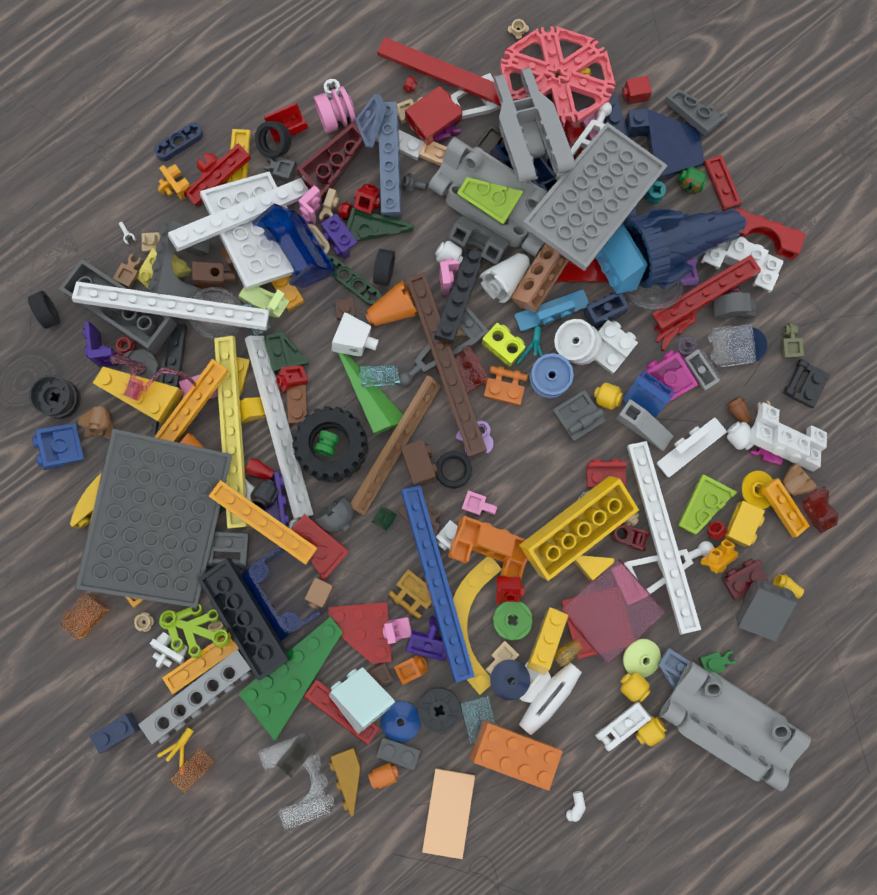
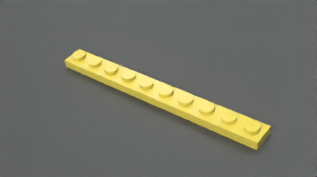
(231, 421)

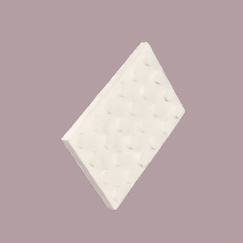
(251, 253)

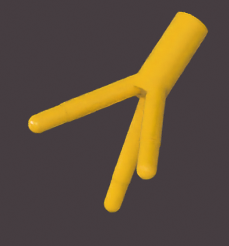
(179, 745)

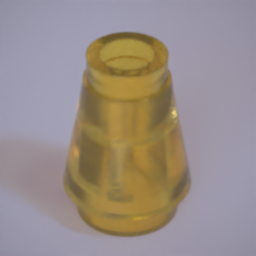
(568, 652)

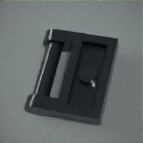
(811, 387)

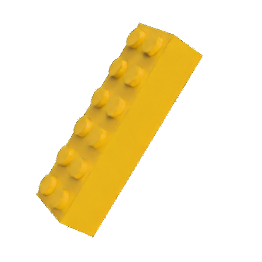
(579, 527)

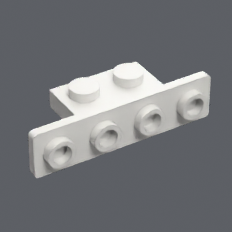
(691, 447)

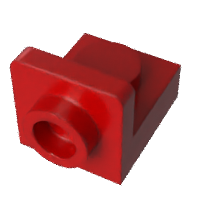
(291, 376)

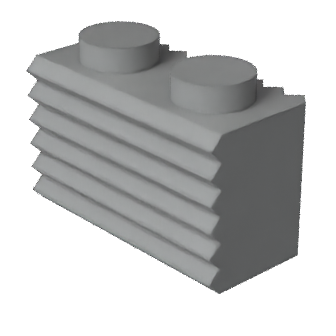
(703, 369)

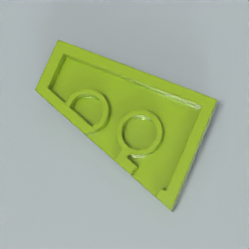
(704, 504)

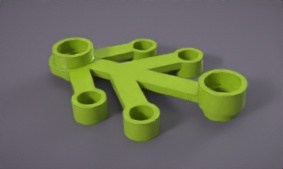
(191, 628)

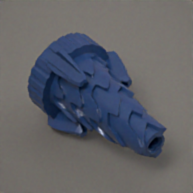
(673, 238)

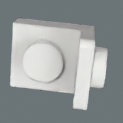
(446, 535)

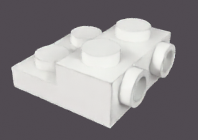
(615, 346)

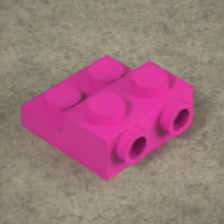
(673, 373)

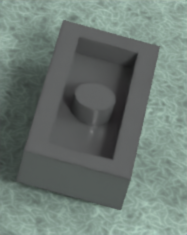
(398, 753)

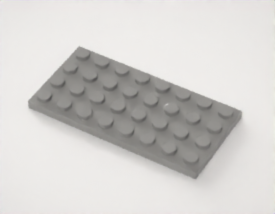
(594, 197)

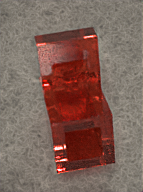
(819, 510)

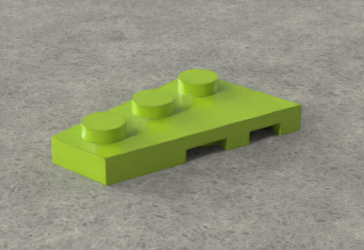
(491, 198)

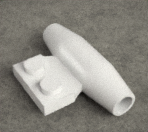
(546, 695)

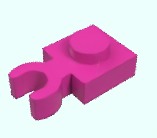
(767, 456)

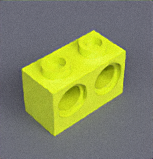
(499, 348)

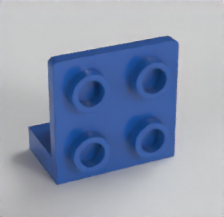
(649, 393)

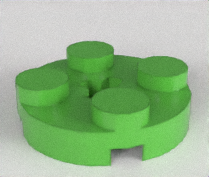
(512, 631)

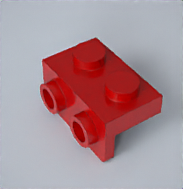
(290, 117)

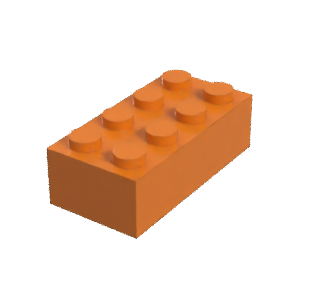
(516, 755)

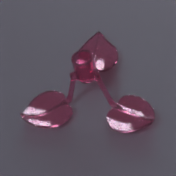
(135, 386)

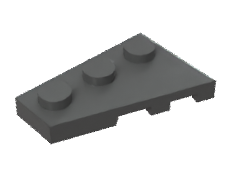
(698, 115)

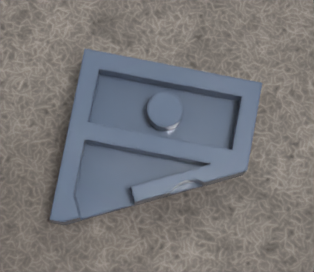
(370, 120)

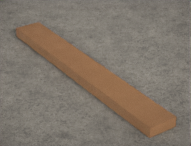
(392, 449)

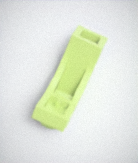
(264, 299)

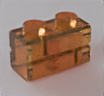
(83, 616)

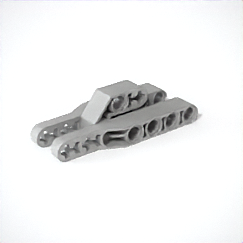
(521, 131)

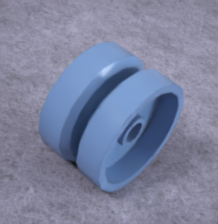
(554, 365)

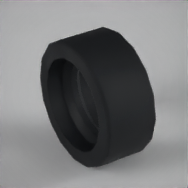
(260, 139)
(383, 267)
(43, 309)
(453, 455)

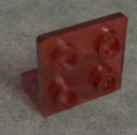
(470, 369)

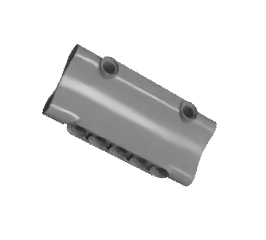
(463, 162)
(734, 726)

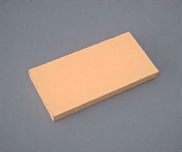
(448, 813)

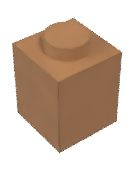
(319, 593)

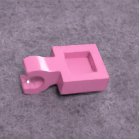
(476, 504)

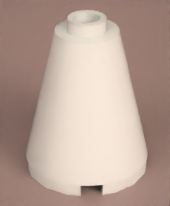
(504, 277)

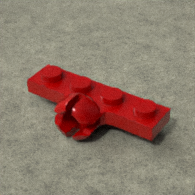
(216, 171)

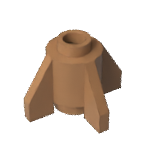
(97, 422)
(797, 481)

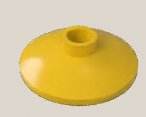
(757, 481)

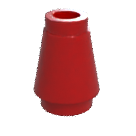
(259, 469)

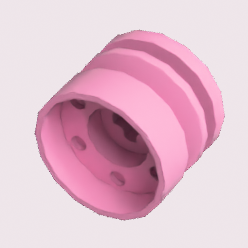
(335, 109)

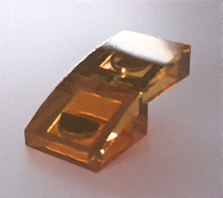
(191, 770)

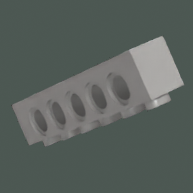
(152, 725)

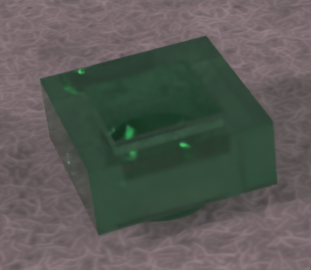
(384, 518)

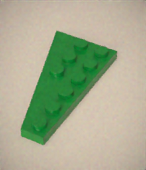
(281, 691)

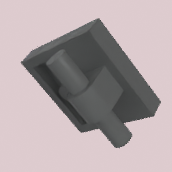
(579, 415)

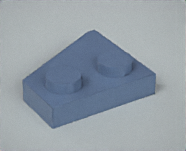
(672, 666)

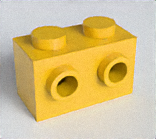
(744, 524)

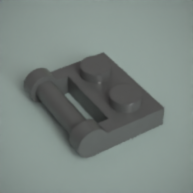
(229, 543)

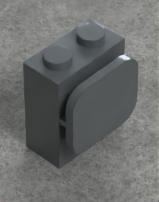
(766, 609)

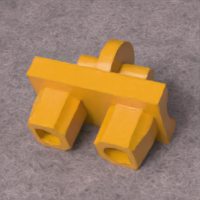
(166, 186)
(720, 557)

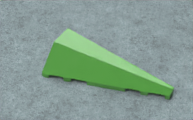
(377, 407)

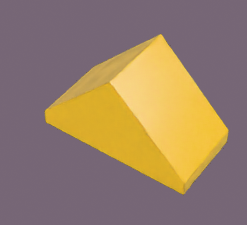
(251, 409)
(593, 566)

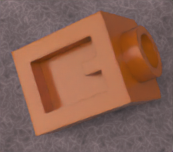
(411, 669)

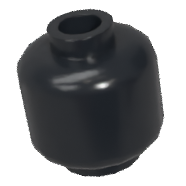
(264, 494)

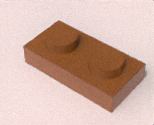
(296, 404)

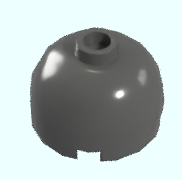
(336, 516)

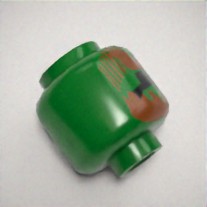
(692, 180)

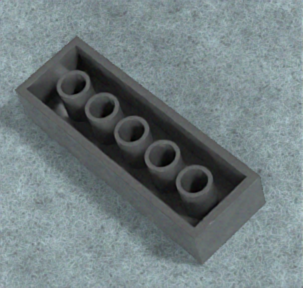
(144, 328)

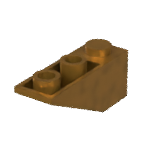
(348, 770)

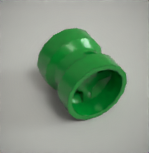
(326, 443)

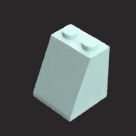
(360, 699)

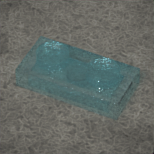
(379, 375)

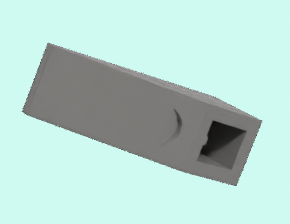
(644, 425)

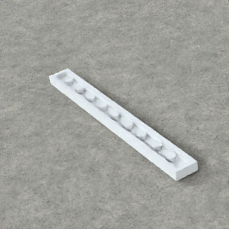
(170, 305)
(278, 427)
(663, 538)

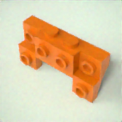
(491, 542)

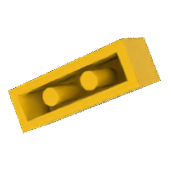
(547, 641)

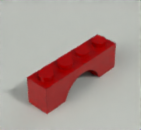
(785, 239)

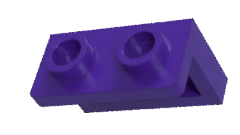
(339, 235)

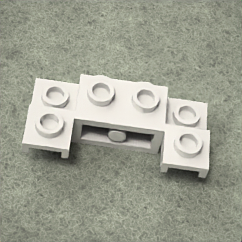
(737, 250)
(786, 441)

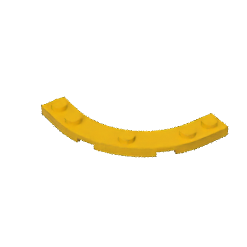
(463, 600)

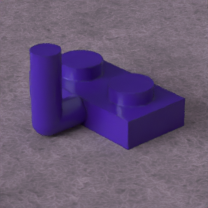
(427, 644)

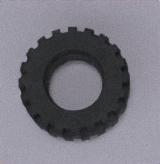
(322, 420)

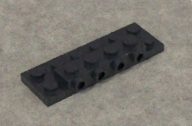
(244, 618)

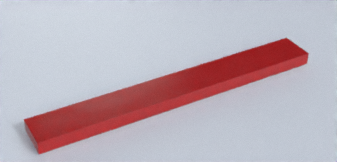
(438, 70)

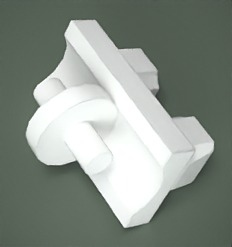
(161, 645)

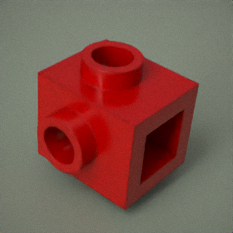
(367, 198)

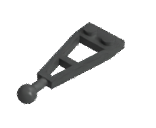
(470, 326)

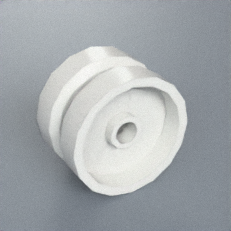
(578, 341)

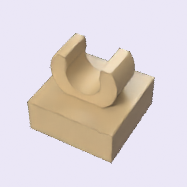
(149, 241)

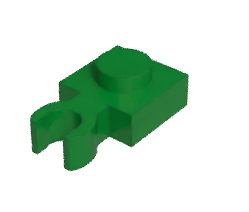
(715, 663)

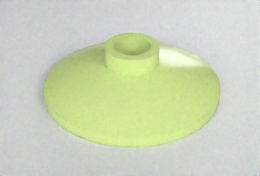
(635, 654)

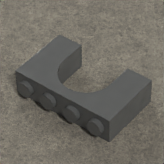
(163, 277)

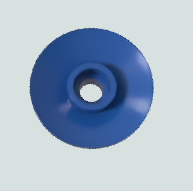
(410, 716)

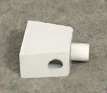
(353, 337)

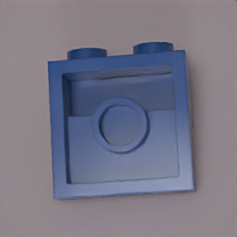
(57, 446)

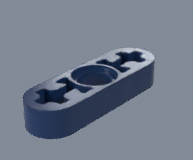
(164, 144)

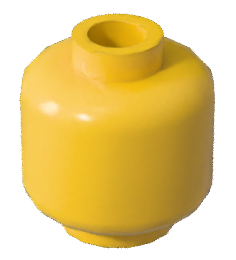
(608, 396)
(635, 687)
(651, 732)

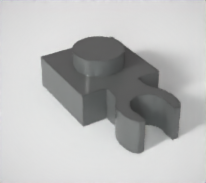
(282, 168)

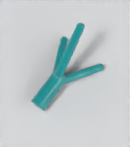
(535, 342)

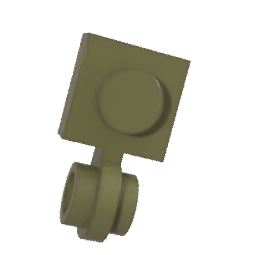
(792, 346)

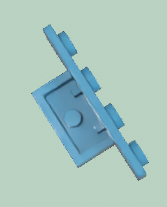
(552, 310)

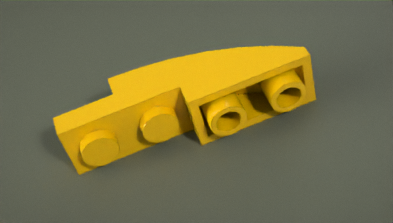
(84, 508)

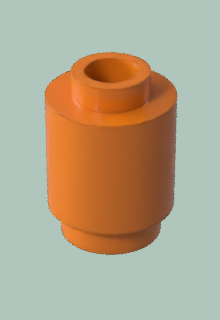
(383, 776)

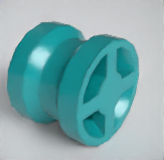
(656, 196)

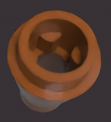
(739, 409)

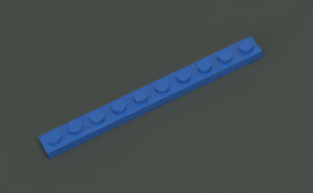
(437, 584)

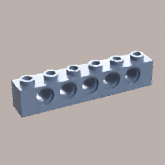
(390, 163)

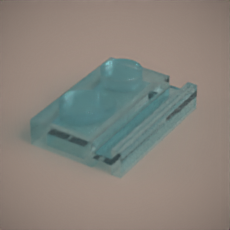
(474, 713)

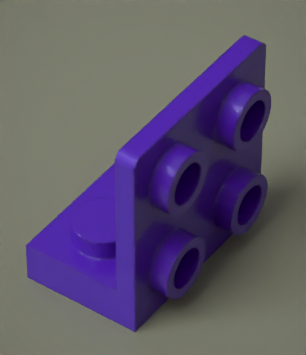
(94, 350)

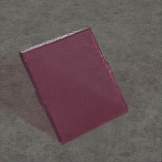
(613, 611)

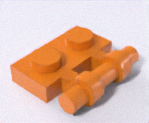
(504, 391)

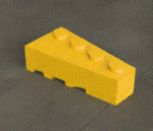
(156, 402)

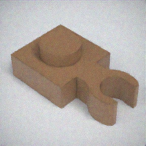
(127, 274)

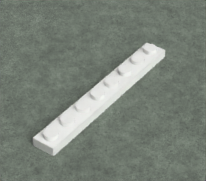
(236, 215)

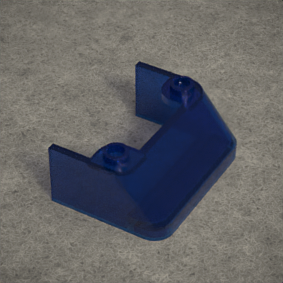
(297, 243)
(289, 622)

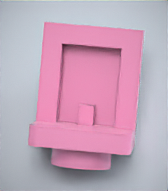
(397, 629)

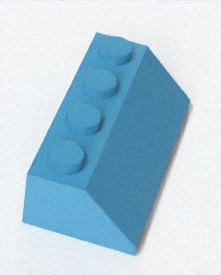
(622, 261)

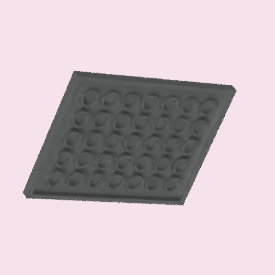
(152, 519)

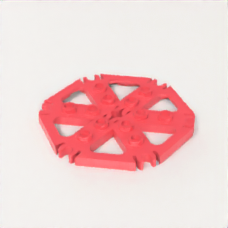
(568, 69)

